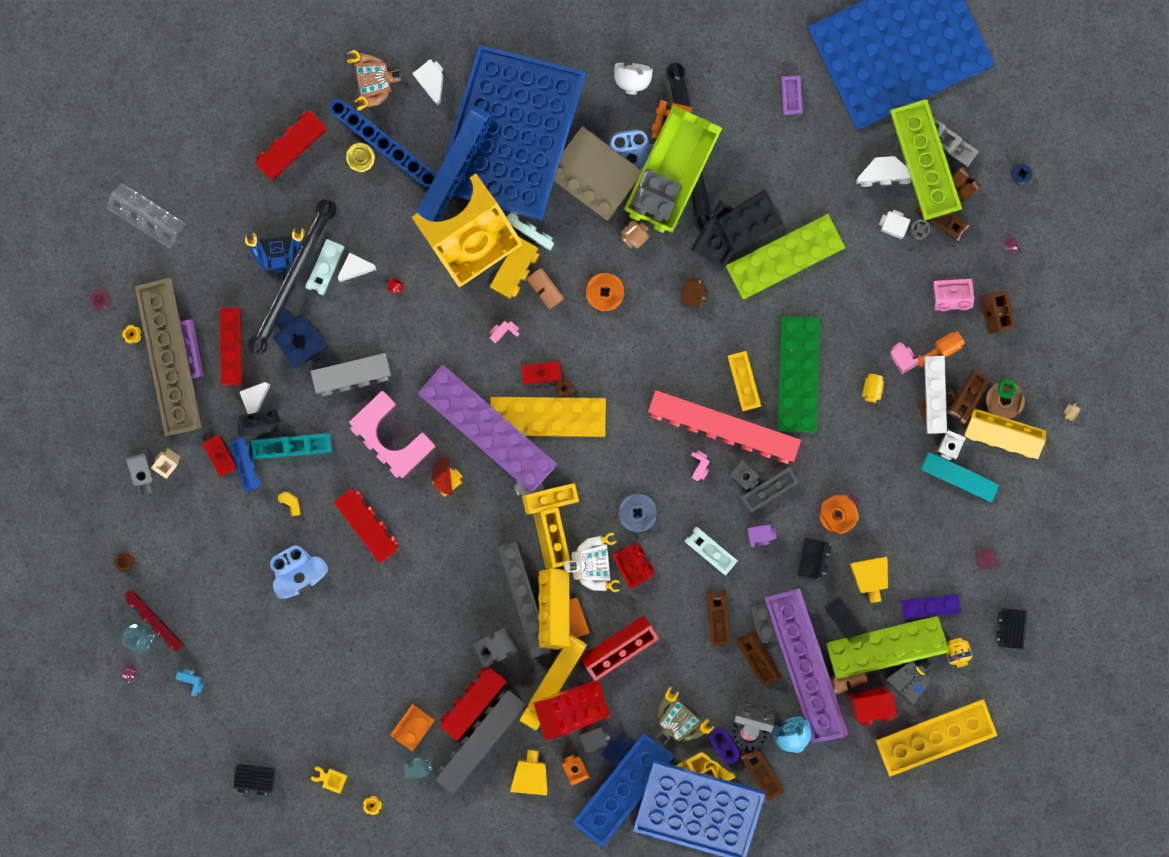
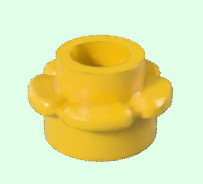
(131, 329)
(372, 810)

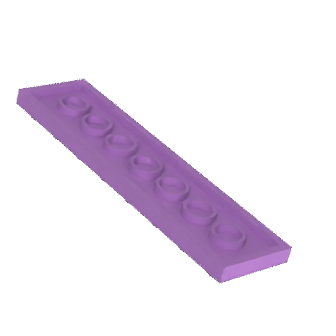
(487, 428)
(806, 665)

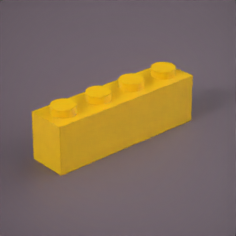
(1005, 433)
(553, 609)

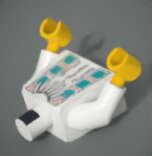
(591, 564)

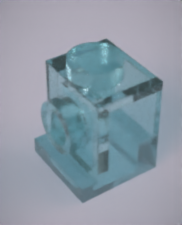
(132, 642)
(417, 768)

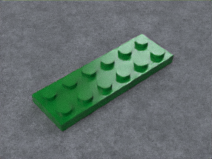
(798, 374)

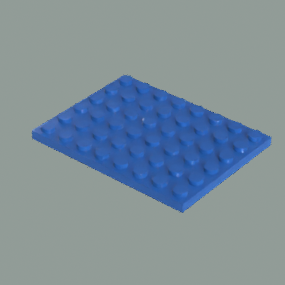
(898, 53)
(528, 131)

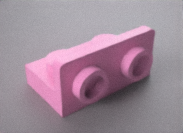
(953, 294)

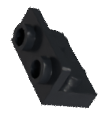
(258, 423)
(813, 558)

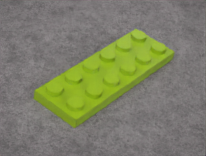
(925, 159)
(785, 256)
(887, 647)

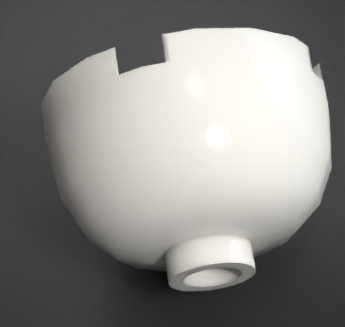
(632, 77)

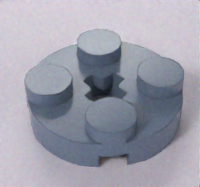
(648, 511)

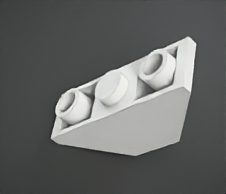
(884, 171)

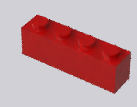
(291, 145)
(231, 346)
(366, 525)
(619, 648)
(473, 703)

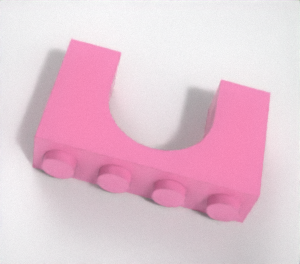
(366, 425)

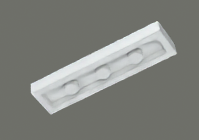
(935, 394)

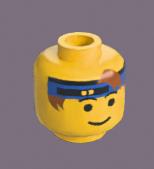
(959, 652)

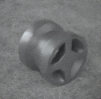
(923, 227)

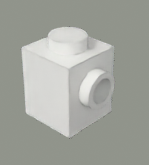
(894, 224)

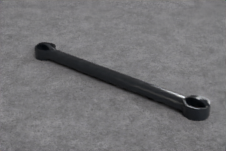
(680, 97)
(292, 277)

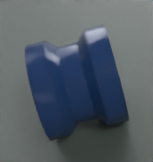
(1017, 175)

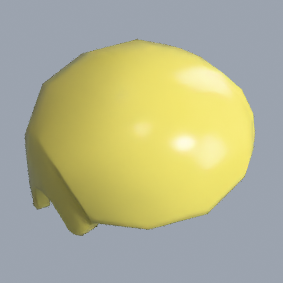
(360, 152)

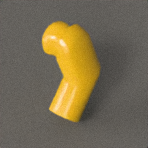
(290, 500)

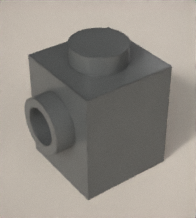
(744, 476)
(594, 738)

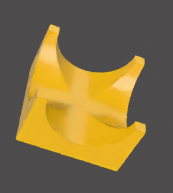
(473, 237)

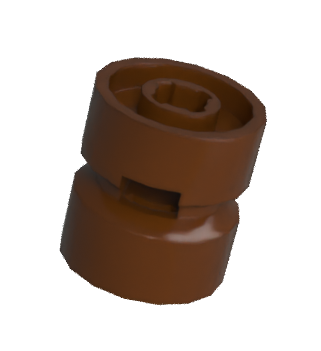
(964, 184)

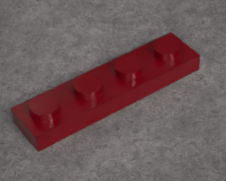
(148, 615)

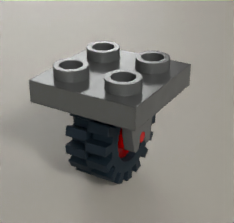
(752, 724)

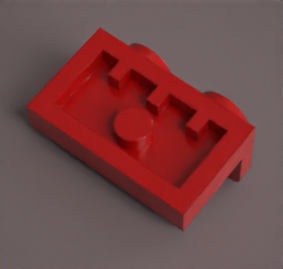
(633, 565)

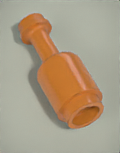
(944, 347)

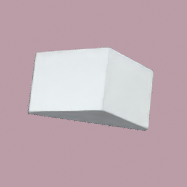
(355, 267)
(254, 397)

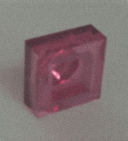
(986, 558)

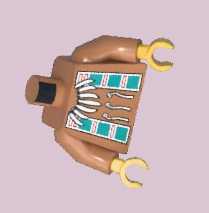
(372, 79)

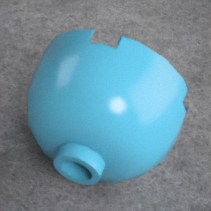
(794, 735)

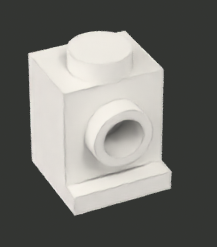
(954, 438)

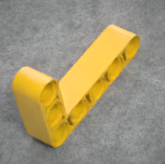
(554, 679)

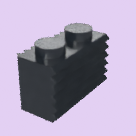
(843, 617)
(1011, 628)
(254, 778)

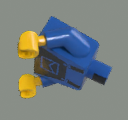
(276, 252)

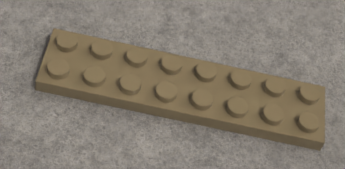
(168, 357)

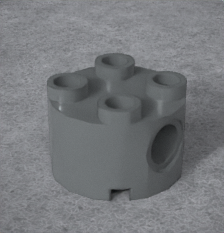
(494, 647)

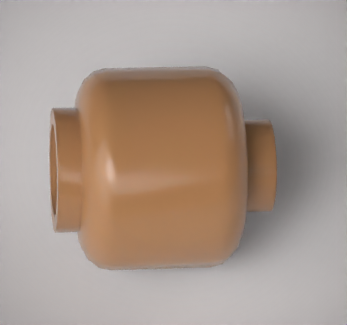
(634, 234)

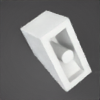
(431, 79)

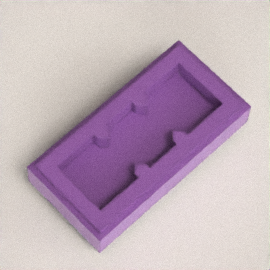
(791, 95)

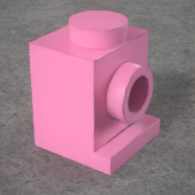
(903, 358)

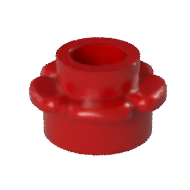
(395, 285)

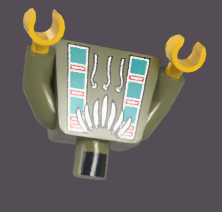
(678, 720)

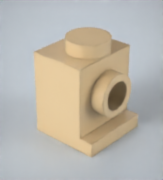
(165, 463)

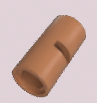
(545, 288)
(847, 683)

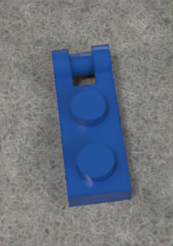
(244, 464)

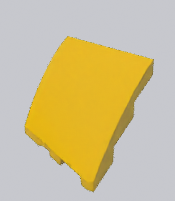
(703, 764)

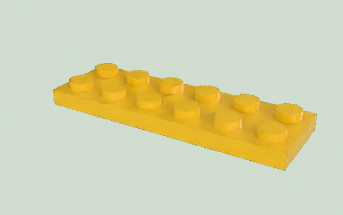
(554, 415)
(936, 737)

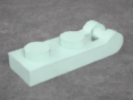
(529, 230)
(325, 266)
(711, 551)

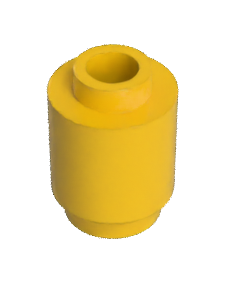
(873, 388)

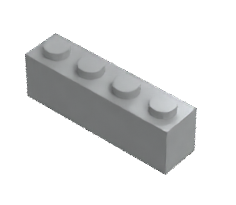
(351, 373)

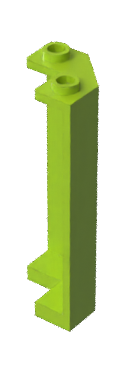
(678, 155)

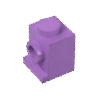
(761, 535)

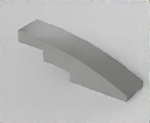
(954, 145)

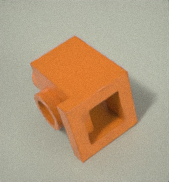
(580, 775)

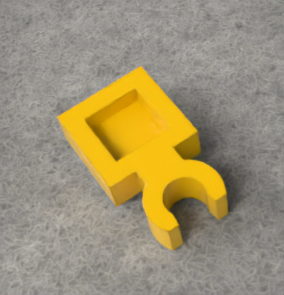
(332, 780)

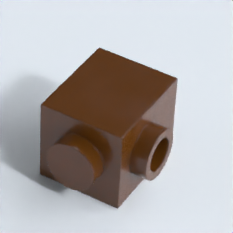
(694, 293)

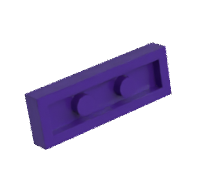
(930, 606)

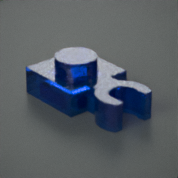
(616, 751)

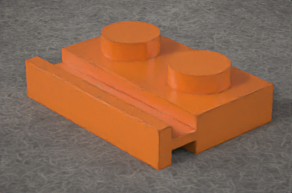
(412, 727)

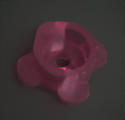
(94, 297)

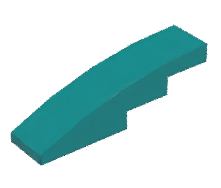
(291, 446)
(959, 477)

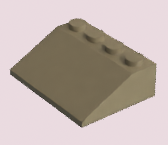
(596, 173)

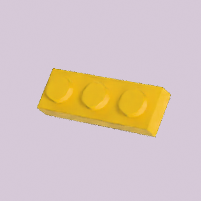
(744, 381)
(550, 498)

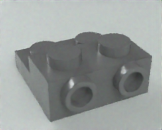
(655, 195)

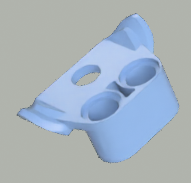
(641, 150)
(312, 567)

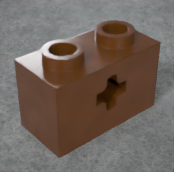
(997, 312)

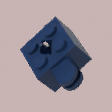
(298, 339)

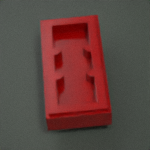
(541, 373)
(219, 455)

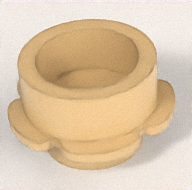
(1071, 412)

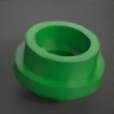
(1012, 386)

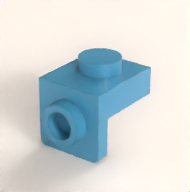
(188, 676)

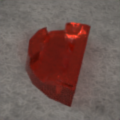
(442, 476)

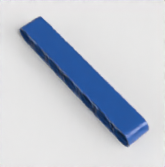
(375, 139)
(455, 164)

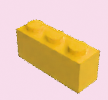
(514, 269)
(551, 538)

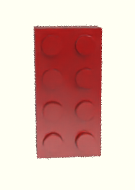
(872, 705)
(571, 709)

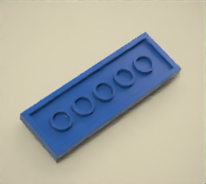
(620, 790)

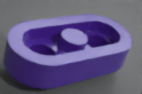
(724, 745)

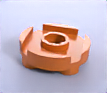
(594, 290)
(836, 524)

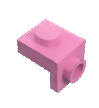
(497, 332)
(701, 470)

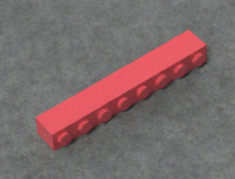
(724, 426)

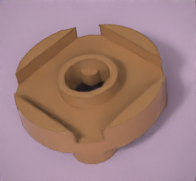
(1008, 411)

